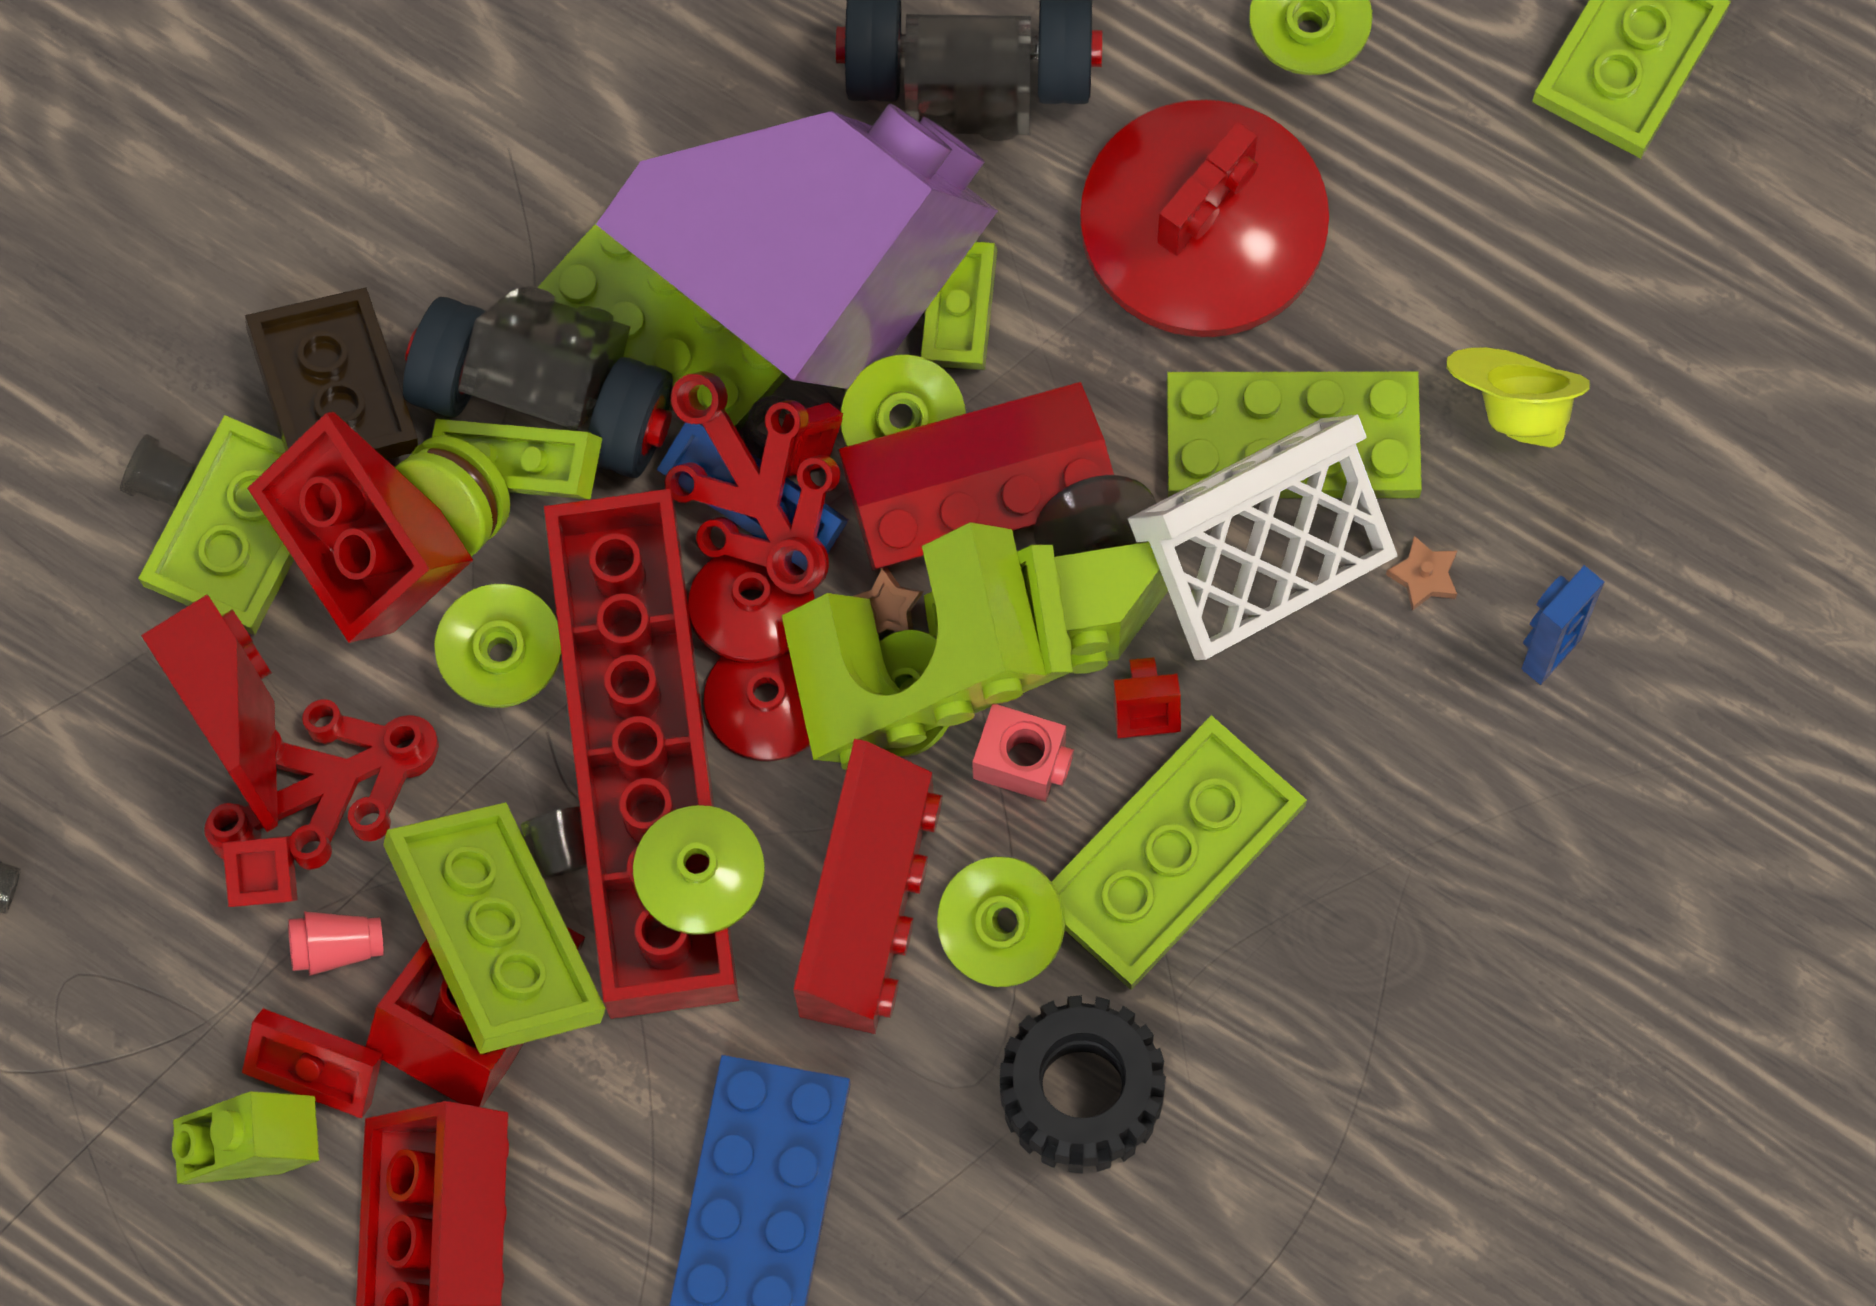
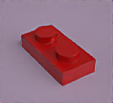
(312, 1063)

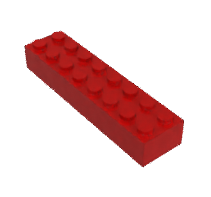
(634, 736)

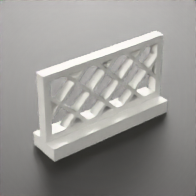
(1234, 492)

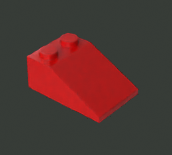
(358, 529)
(222, 686)
(428, 1039)

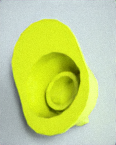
(1520, 393)

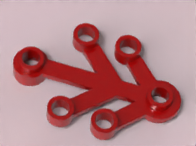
(757, 490)
(335, 780)

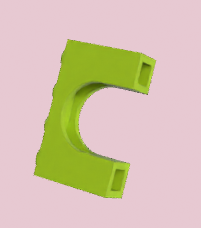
(980, 654)

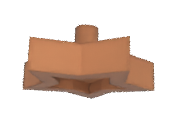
(1425, 573)
(891, 603)

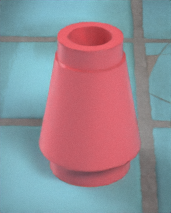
(332, 941)

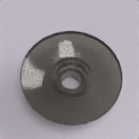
(1092, 515)

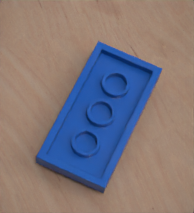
(761, 1186)

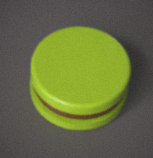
(462, 486)

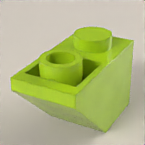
(246, 1138)

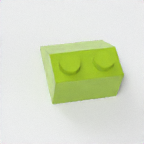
(1107, 600)

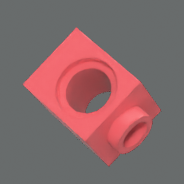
(1012, 727)

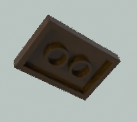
(335, 360)

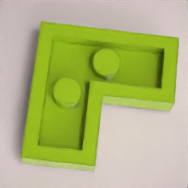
(961, 312)

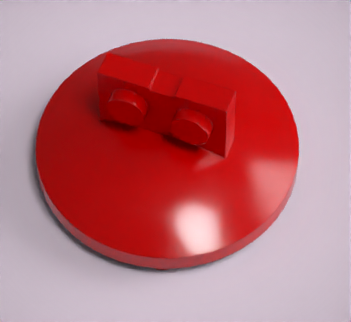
(1204, 218)

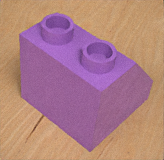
(809, 233)

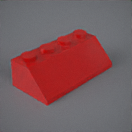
(971, 468)
(865, 890)
(433, 1207)

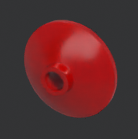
(737, 626)
(751, 726)

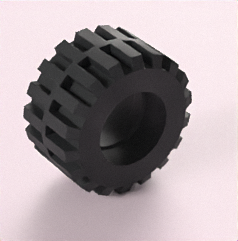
(1092, 1030)

